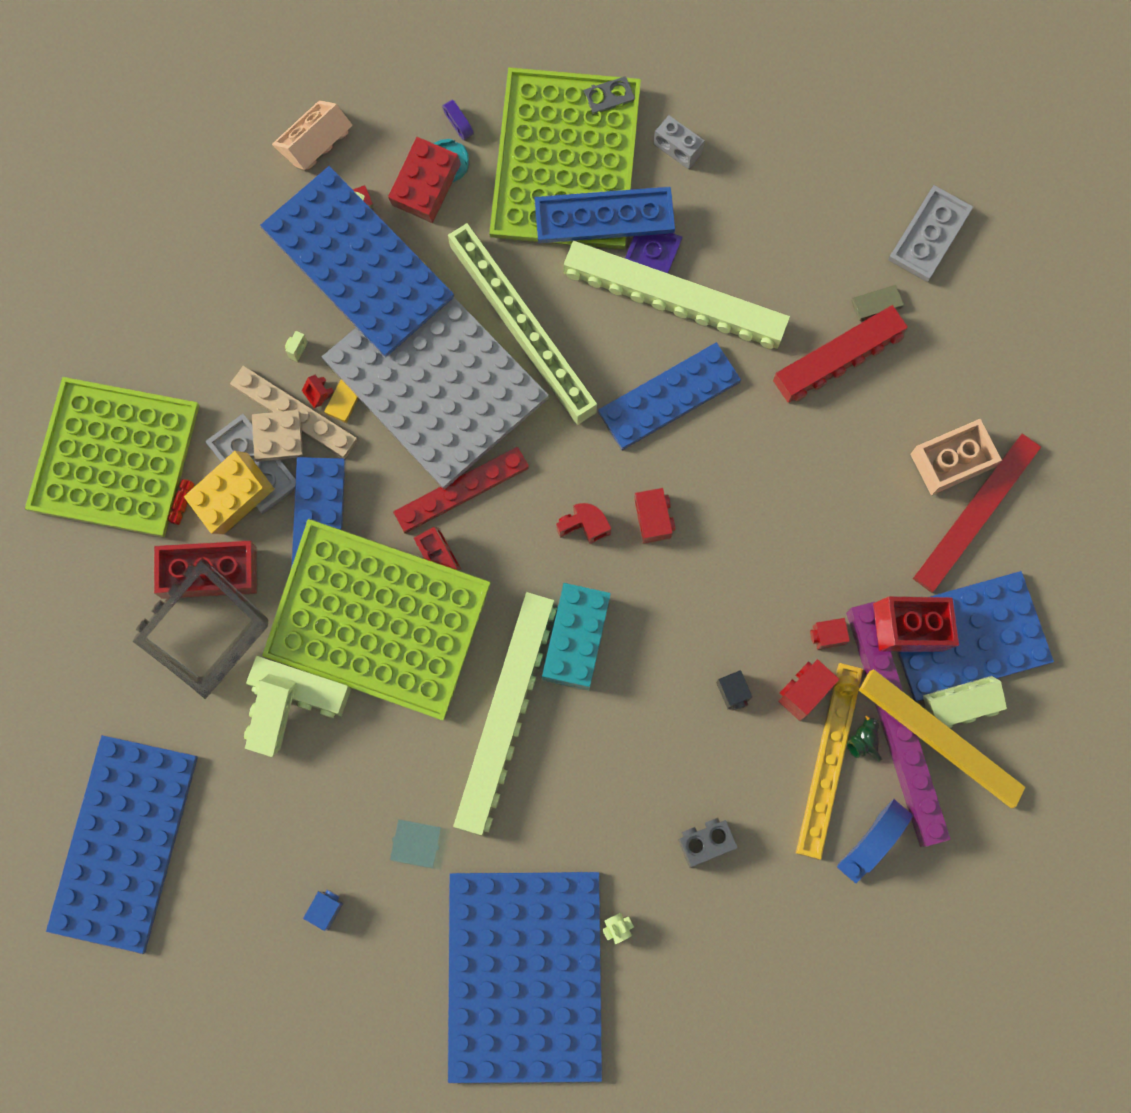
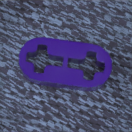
(457, 119)

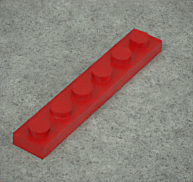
(461, 490)

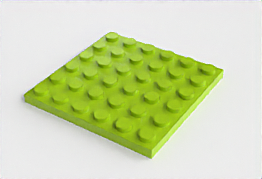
(112, 457)

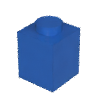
(323, 909)

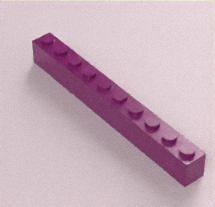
(902, 742)

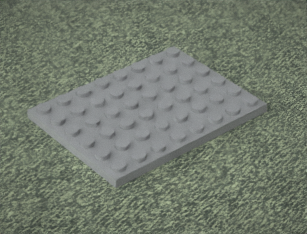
(441, 391)

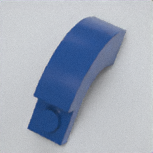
(876, 842)

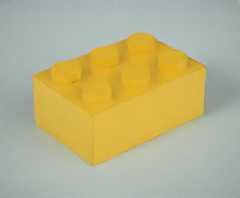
(229, 492)

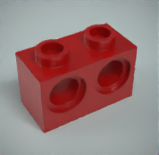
(435, 548)

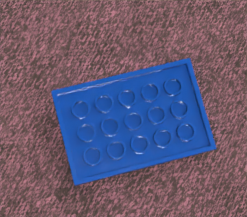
(995, 638)

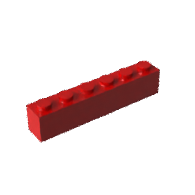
(840, 353)

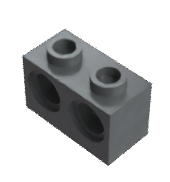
(611, 99)
(709, 847)

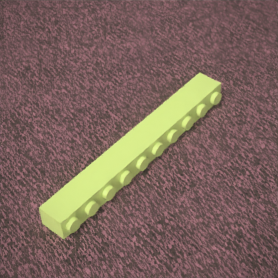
(675, 295)
(522, 324)
(504, 715)

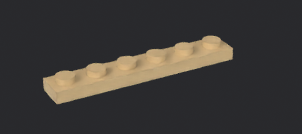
(276, 400)

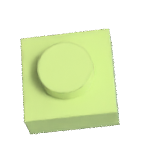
(295, 346)

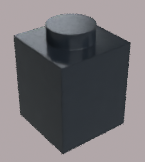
(734, 690)

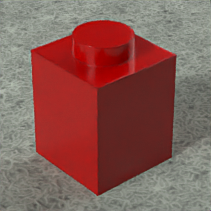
(830, 633)

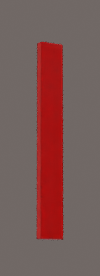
(976, 513)

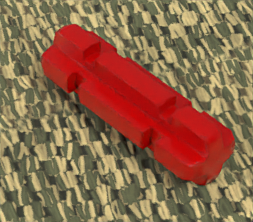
(180, 503)

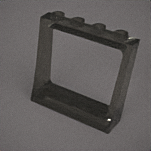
(208, 682)

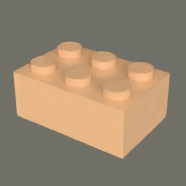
(955, 457)

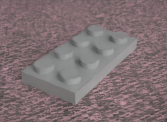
(930, 233)
(239, 437)

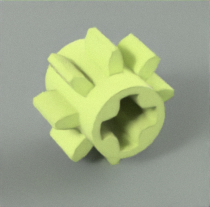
(618, 928)

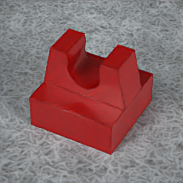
(315, 390)

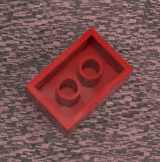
(424, 179)
(915, 624)

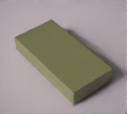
(876, 301)

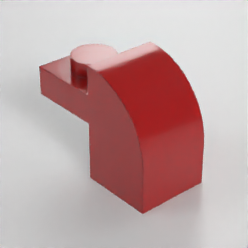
(588, 518)

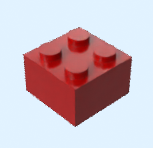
(812, 685)

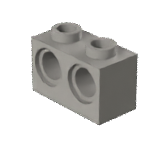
(678, 142)

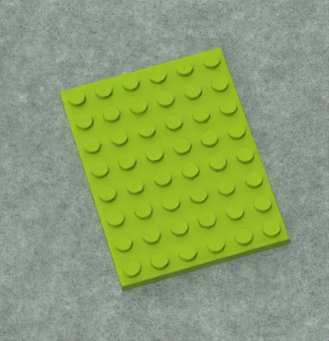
(559, 147)
(376, 619)

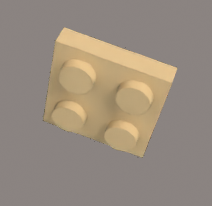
(277, 435)

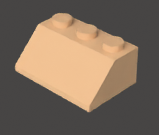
(313, 134)

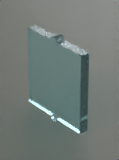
(415, 843)

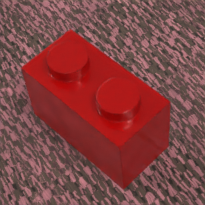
(653, 515)

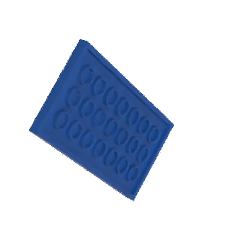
(357, 261)
(122, 844)

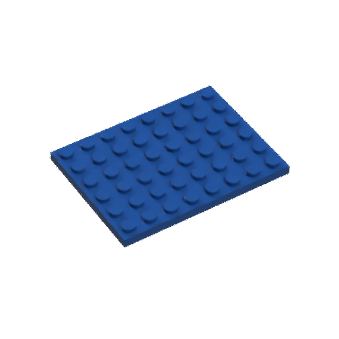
(524, 978)

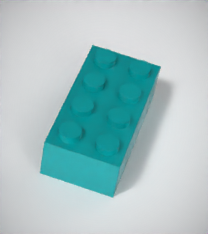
(576, 636)

